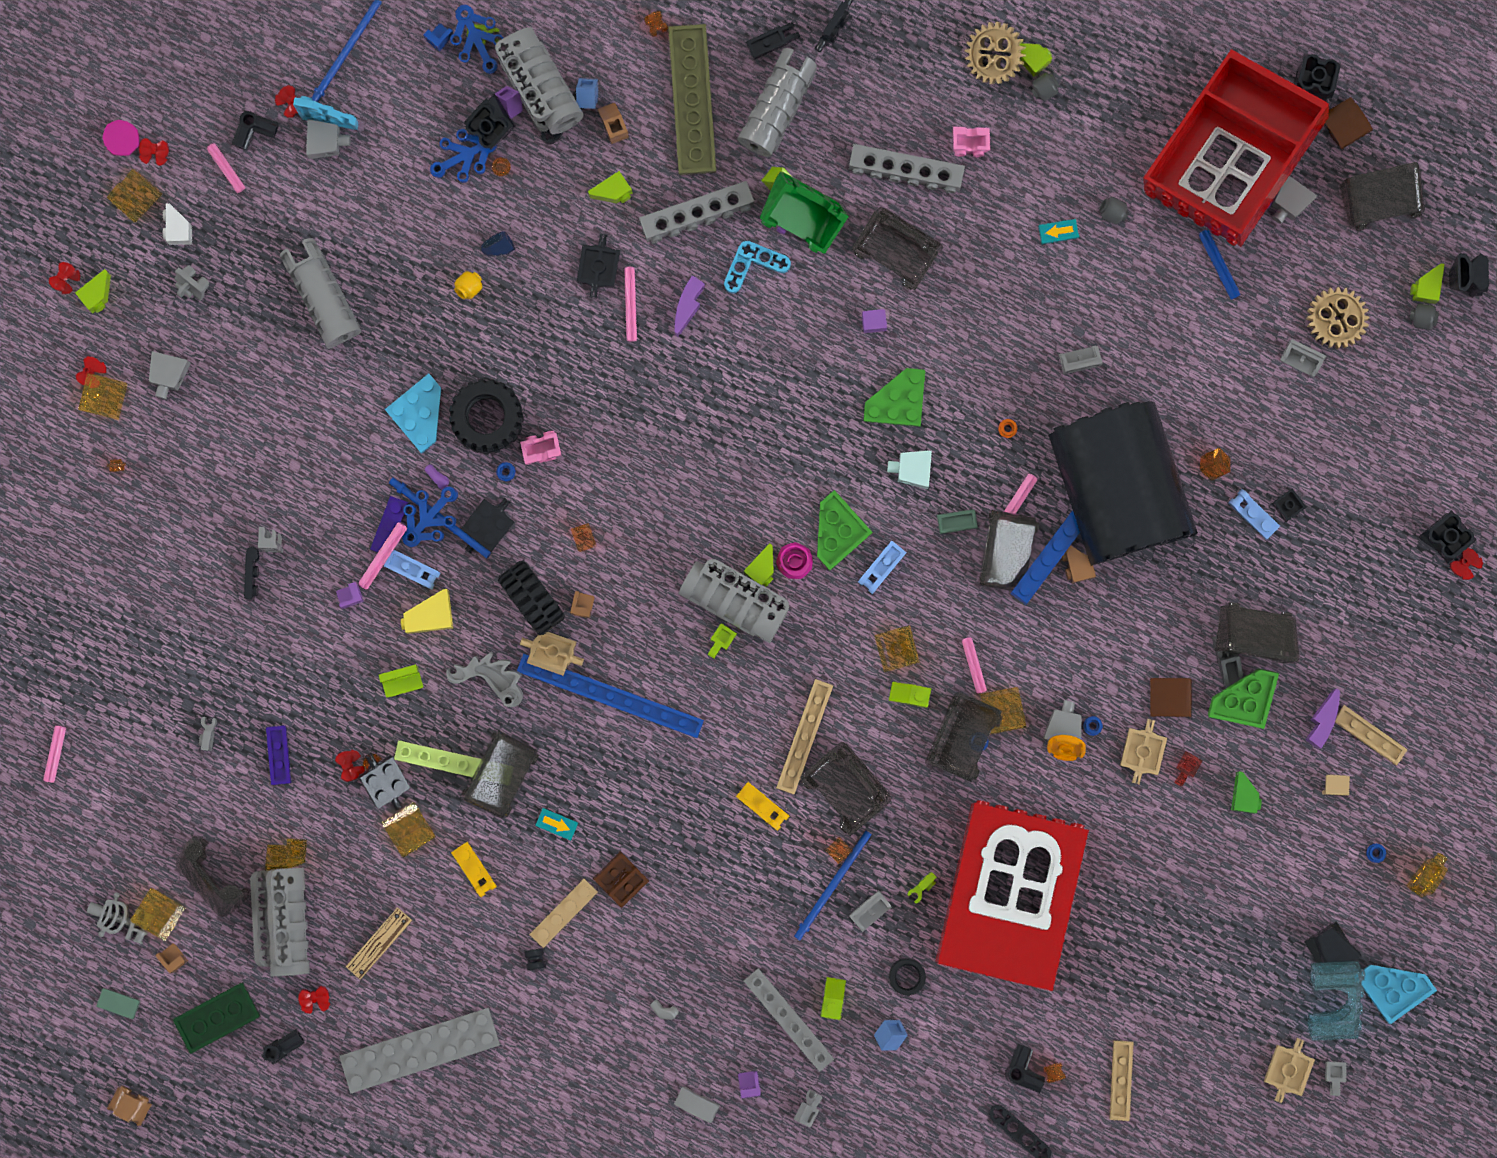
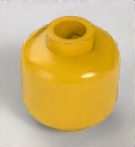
(468, 285)

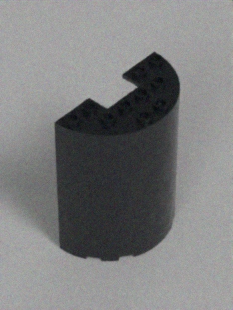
(1122, 481)

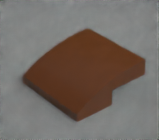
(1347, 123)
(1170, 697)
(627, 886)

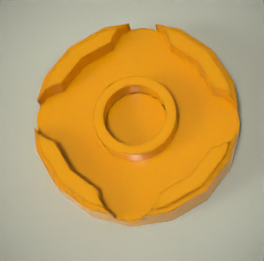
(1066, 747)

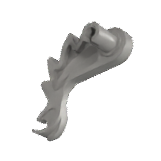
(495, 673)

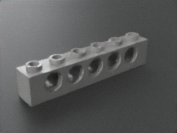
(915, 163)
(739, 191)
(788, 1019)

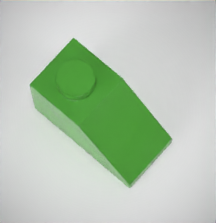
(1245, 795)

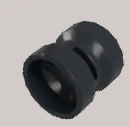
(532, 955)

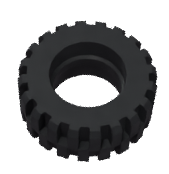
(501, 437)
(531, 597)

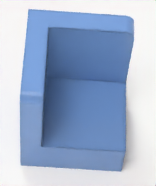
(587, 93)
(890, 1035)

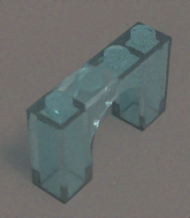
(1346, 1021)

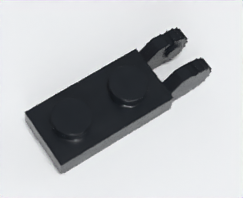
(771, 40)
(251, 573)

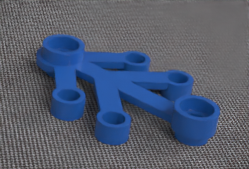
(475, 36)
(466, 155)
(426, 518)

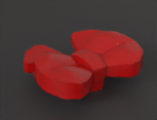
(287, 95)
(147, 148)
(65, 271)
(91, 366)
(1460, 567)
(345, 760)
(307, 999)

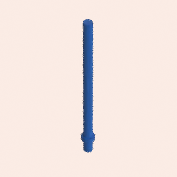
(318, 92)
(402, 488)
(832, 885)

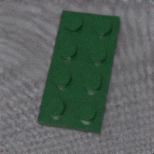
(216, 1018)

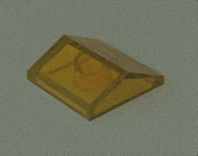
(900, 648)

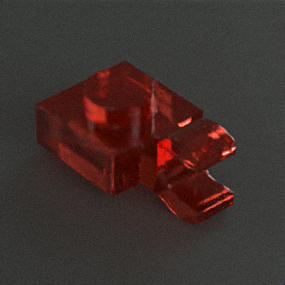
(1188, 766)

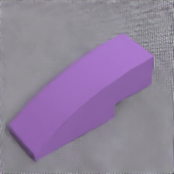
(687, 304)
(1324, 720)

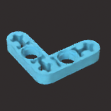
(740, 257)

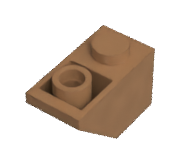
(613, 123)
(1078, 567)

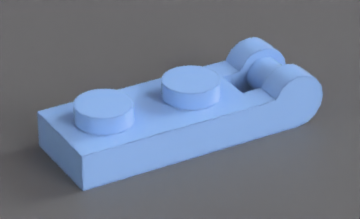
(1254, 514)
(882, 566)
(411, 569)

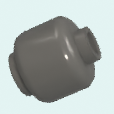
(1045, 87)
(1113, 210)
(1424, 316)

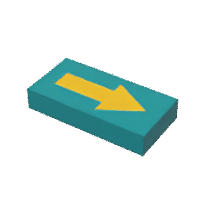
(1058, 231)
(556, 824)

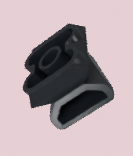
(1318, 76)
(489, 122)
(1470, 275)
(1448, 536)
(1331, 945)

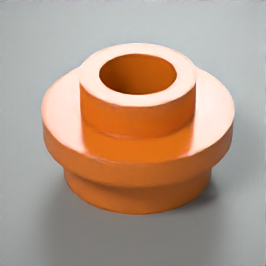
(1012, 424)

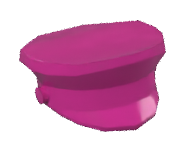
(121, 138)
(791, 558)

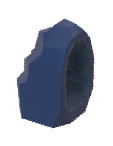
(498, 245)

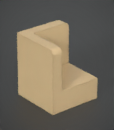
(1336, 785)

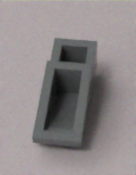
(1229, 666)

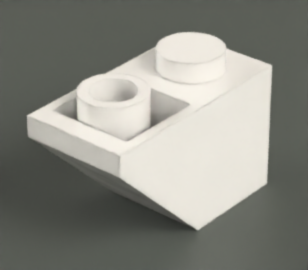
(178, 229)

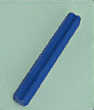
(1219, 264)

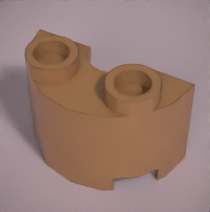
(129, 1106)

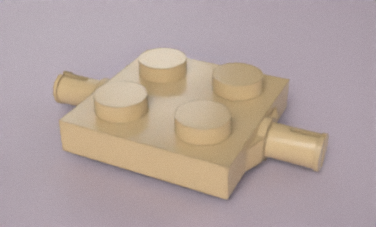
(552, 652)
(1143, 751)
(1289, 1070)

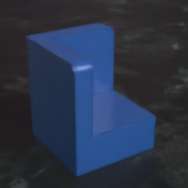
(438, 37)

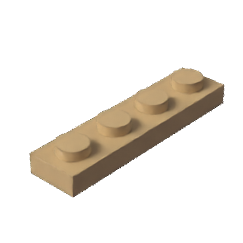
(563, 913)

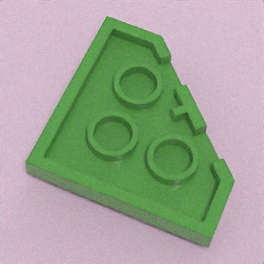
(898, 401)
(838, 530)
(1246, 700)

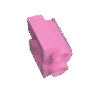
(971, 141)
(541, 449)

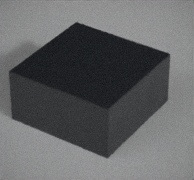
(1289, 505)

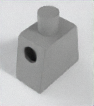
(324, 139)
(1291, 200)
(167, 373)
(1064, 722)

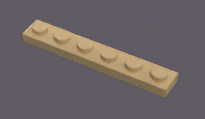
(804, 736)

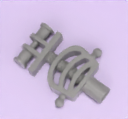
(103, 912)

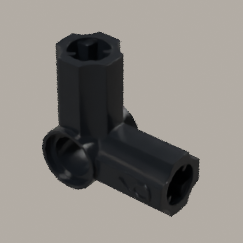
(245, 132)
(280, 1048)
(1020, 1062)

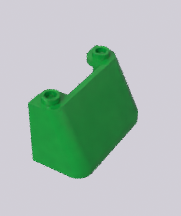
(803, 212)

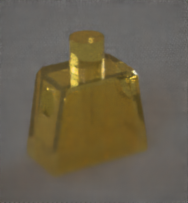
(1425, 876)

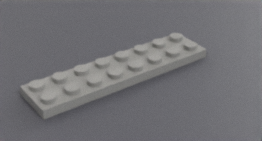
(419, 1050)

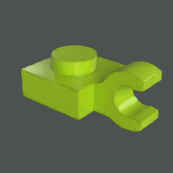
(722, 638)
(926, 883)

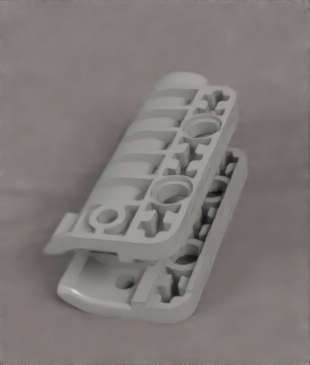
(322, 295)

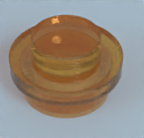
(501, 166)
(116, 465)

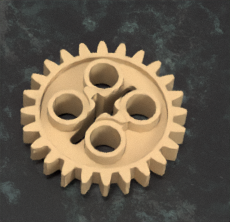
(996, 35)
(1353, 310)

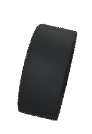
(910, 991)

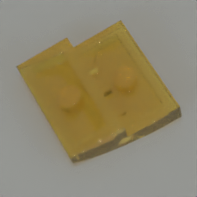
(129, 202)
(102, 396)
(1011, 706)
(408, 829)
(286, 855)
(157, 914)

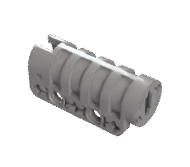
(540, 80)
(777, 105)
(732, 603)
(283, 921)

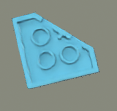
(315, 111)
(418, 412)
(1395, 990)

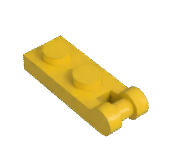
(762, 805)
(473, 868)

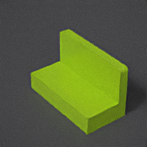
(401, 681)

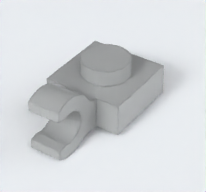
(206, 739)
(1335, 1073)
(807, 1111)

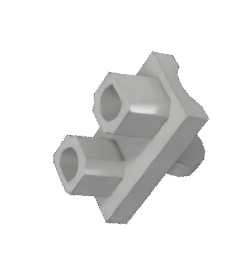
(187, 285)

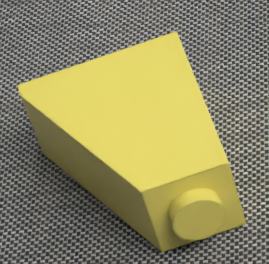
(429, 615)

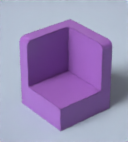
(510, 100)
(874, 321)
(349, 596)
(749, 1084)

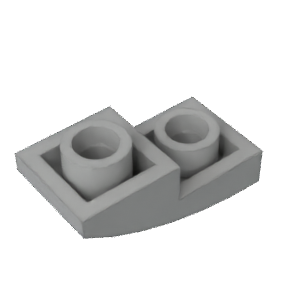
(697, 1105)

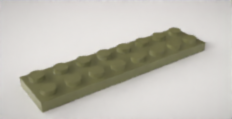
(692, 99)

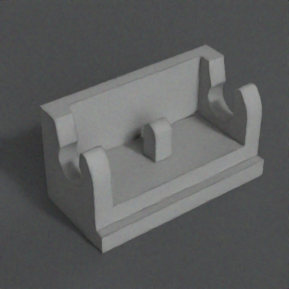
(1302, 358)
(1080, 360)
(268, 542)
(870, 911)

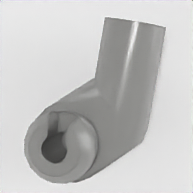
(664, 1013)

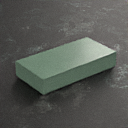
(957, 521)
(118, 1003)

